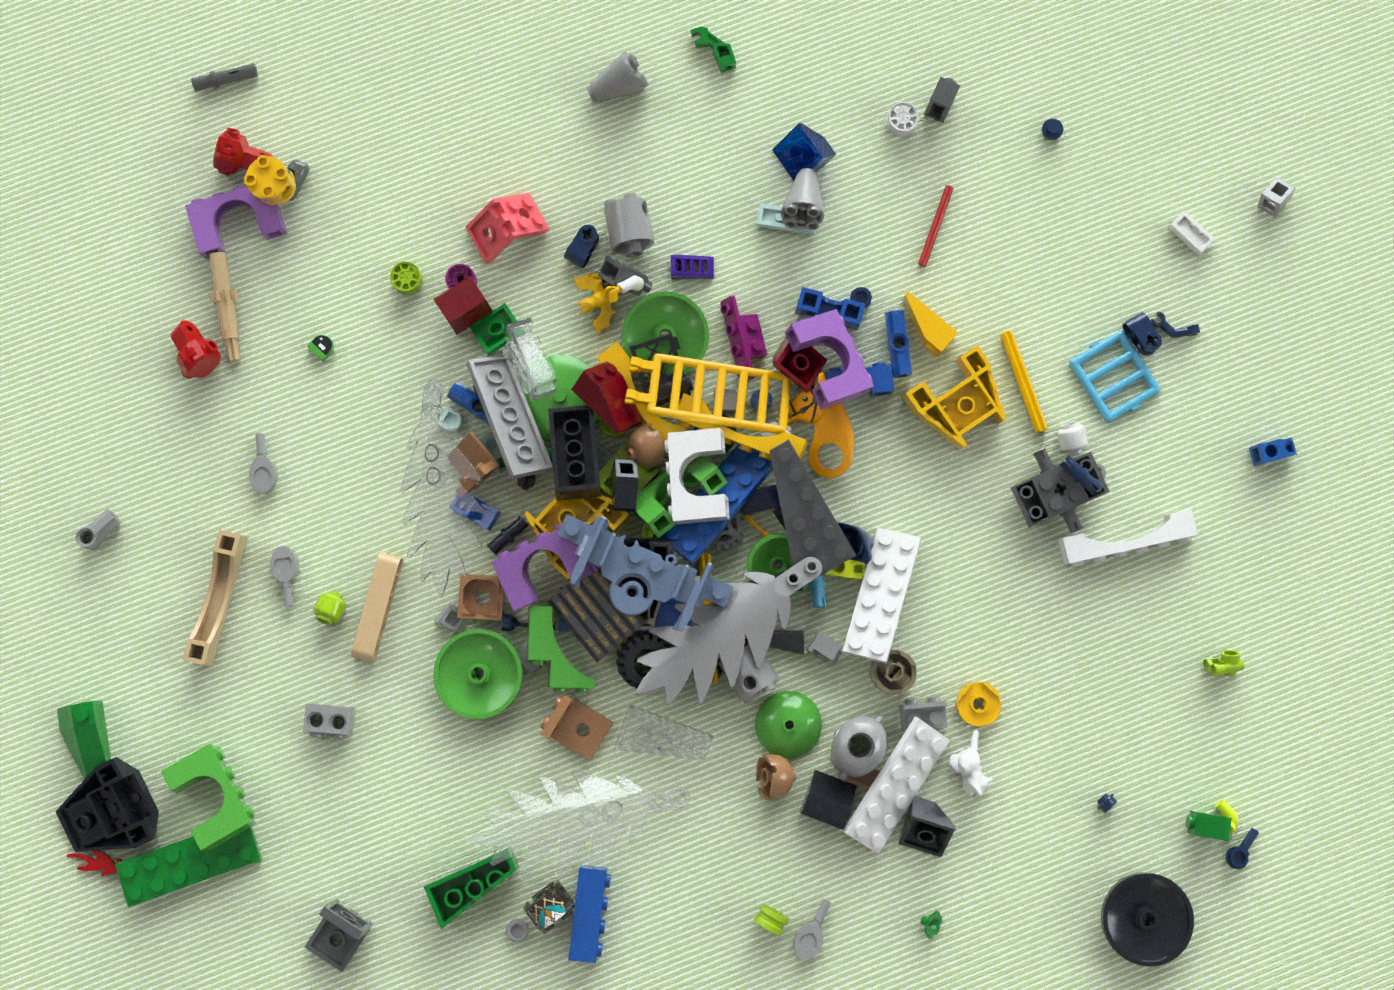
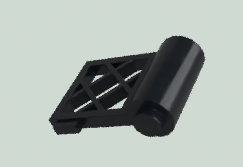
(665, 383)

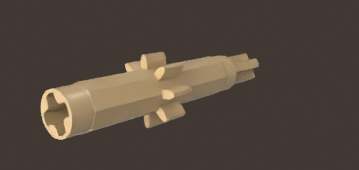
(224, 298)

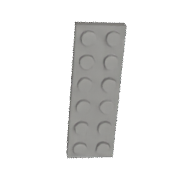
(509, 416)

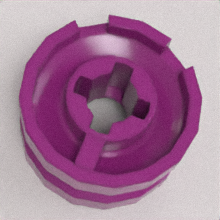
(458, 271)

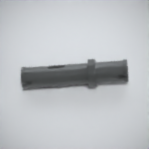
(224, 77)

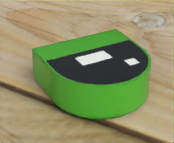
(321, 346)

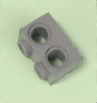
(329, 715)

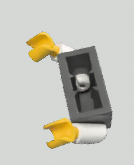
(623, 278)

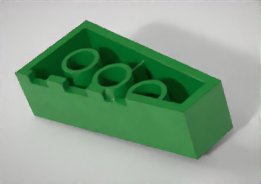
(465, 886)

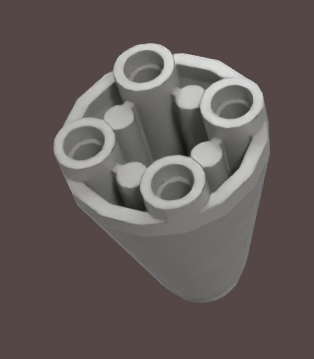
(618, 80)
(803, 203)

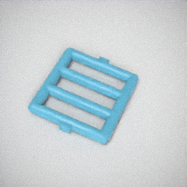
(1131, 353)

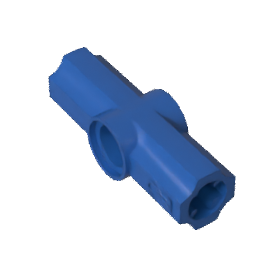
(897, 331)
(466, 399)

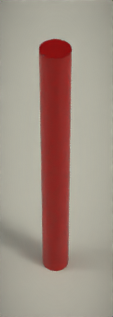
(935, 226)

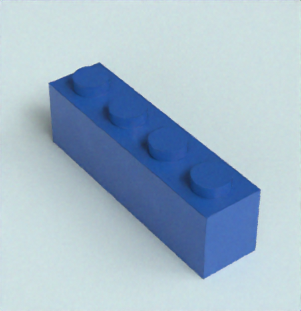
(588, 914)

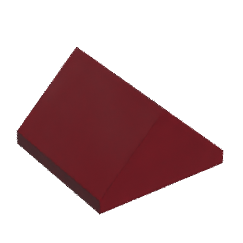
(463, 305)

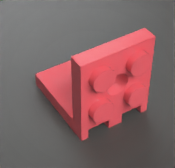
(505, 224)

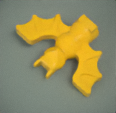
(596, 301)

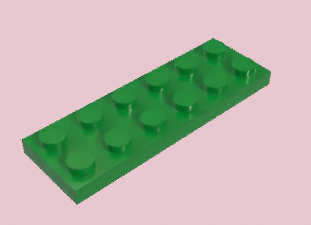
(182, 866)

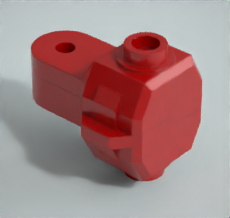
(234, 152)
(195, 355)

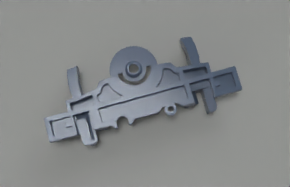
(661, 577)

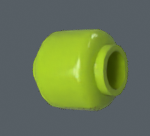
(329, 608)

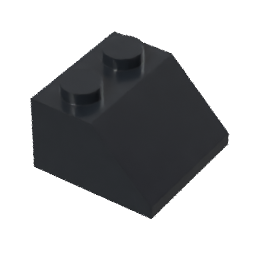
(828, 799)

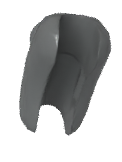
(300, 172)

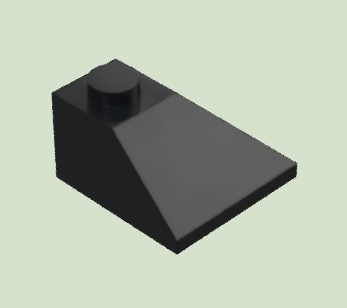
(926, 827)

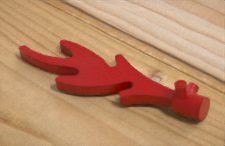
(102, 862)

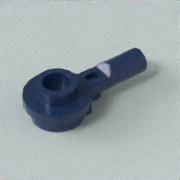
(1238, 856)

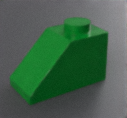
(1208, 825)

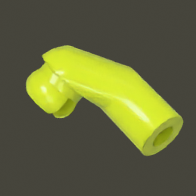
(1228, 812)

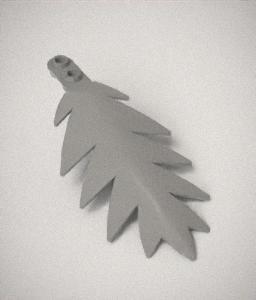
(722, 631)

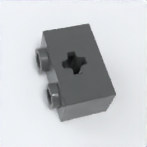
(942, 99)

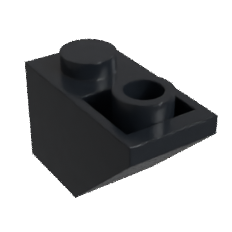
(624, 485)

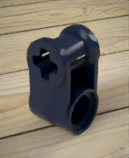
(580, 249)
(1140, 331)

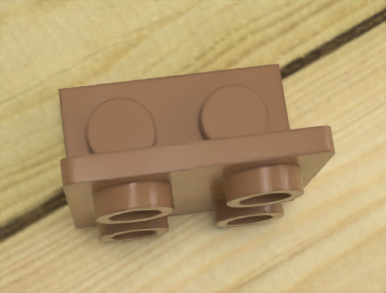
(480, 459)

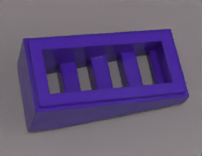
(675, 274)

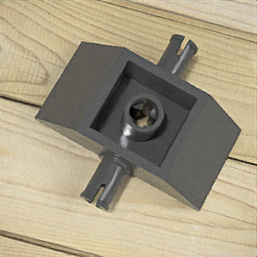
(1037, 494)

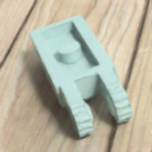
(770, 217)

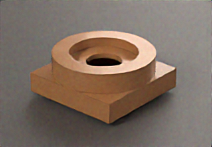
(468, 606)

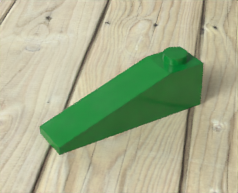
(85, 734)

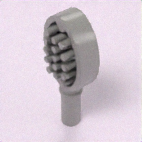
(262, 471)
(284, 568)
(810, 936)

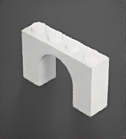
(682, 449)

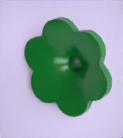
(931, 924)

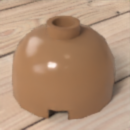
(646, 447)
(775, 776)

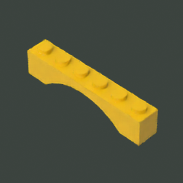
(620, 359)
(745, 442)

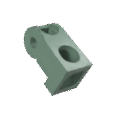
(491, 445)

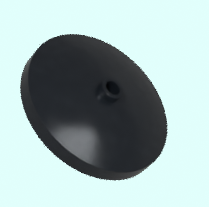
(1167, 923)

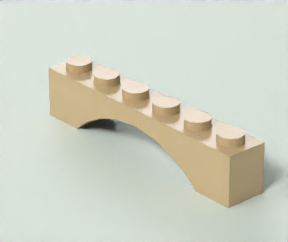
(225, 568)

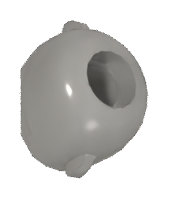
(844, 760)

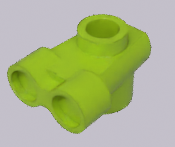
(1226, 665)

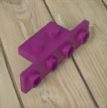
(743, 333)

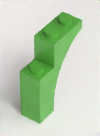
(543, 647)

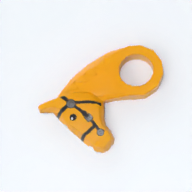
(831, 426)

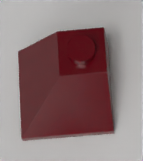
(799, 366)

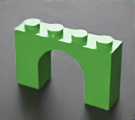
(654, 496)
(234, 814)

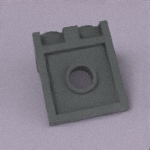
(341, 921)

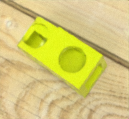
(849, 569)

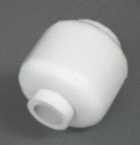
(1072, 437)

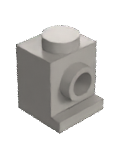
(1276, 196)
(729, 401)
(825, 648)

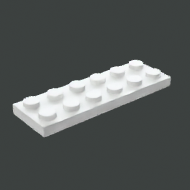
(882, 595)
(896, 785)

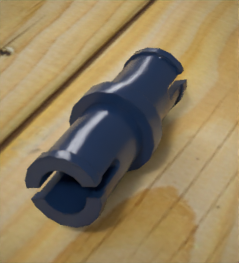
(1081, 475)

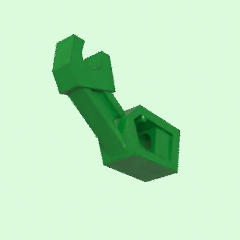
(708, 39)

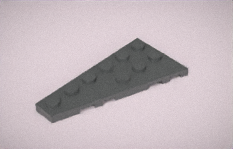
(806, 516)

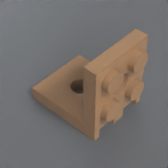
(564, 723)

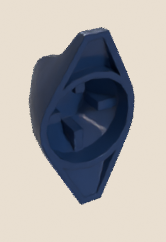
(859, 541)

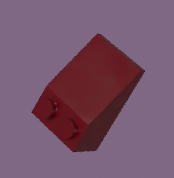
(604, 392)

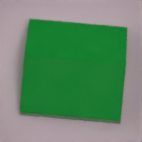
(492, 328)

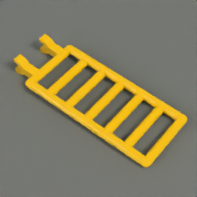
(654, 367)

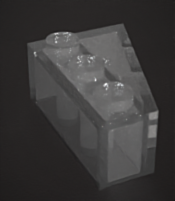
(527, 360)

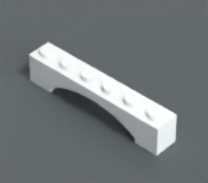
(1175, 526)

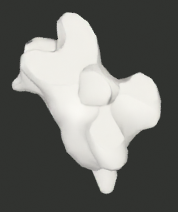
(969, 766)

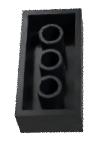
(574, 453)

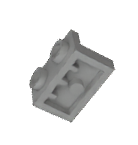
(931, 712)

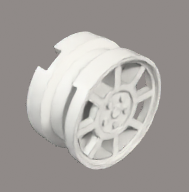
(902, 119)

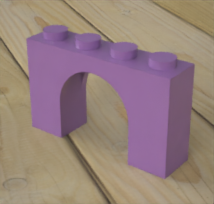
(207, 214)
(830, 331)
(513, 566)

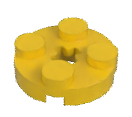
(991, 703)

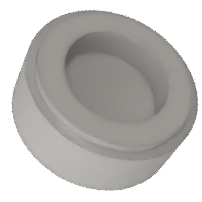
(517, 930)

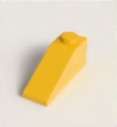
(931, 329)

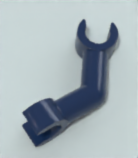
(1172, 332)

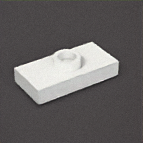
(1191, 233)

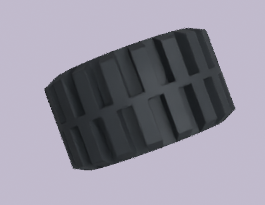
(629, 651)

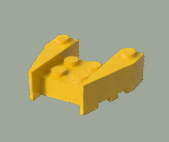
(963, 404)
(582, 509)

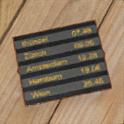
(593, 617)

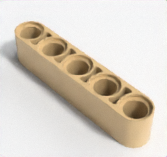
(377, 607)

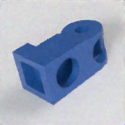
(1272, 451)

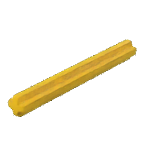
(1023, 381)

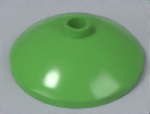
(767, 551)
(776, 712)

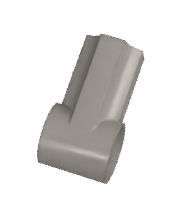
(100, 529)

